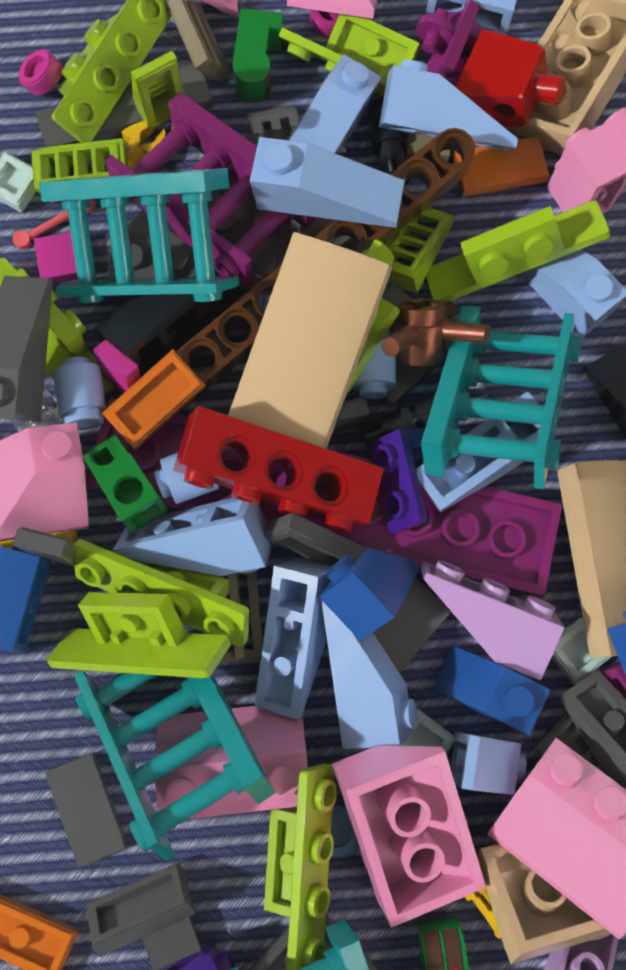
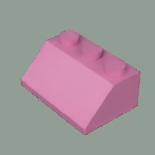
(275, 740)
(409, 828)
(571, 833)

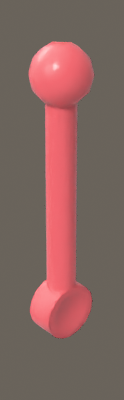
(23, 239)

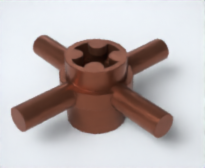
(422, 331)

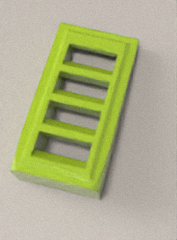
(154, 87)
(54, 161)
(413, 276)

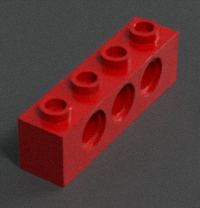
(351, 481)

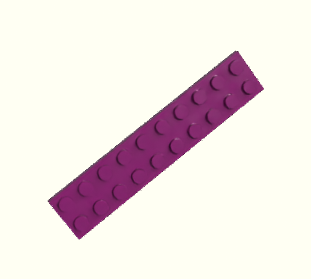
(485, 534)

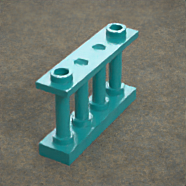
(154, 193)
(453, 402)
(218, 731)

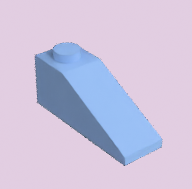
(429, 104)
(338, 106)
(322, 184)
(577, 286)
(471, 472)
(205, 539)
(292, 637)
(367, 689)

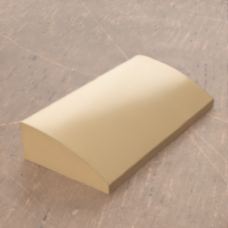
(590, 51)
(310, 339)
(596, 528)
(530, 911)

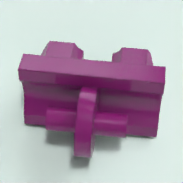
(446, 37)

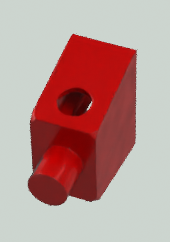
(509, 78)

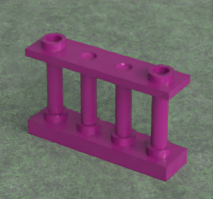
(222, 149)

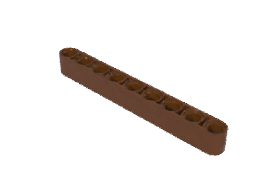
(423, 165)

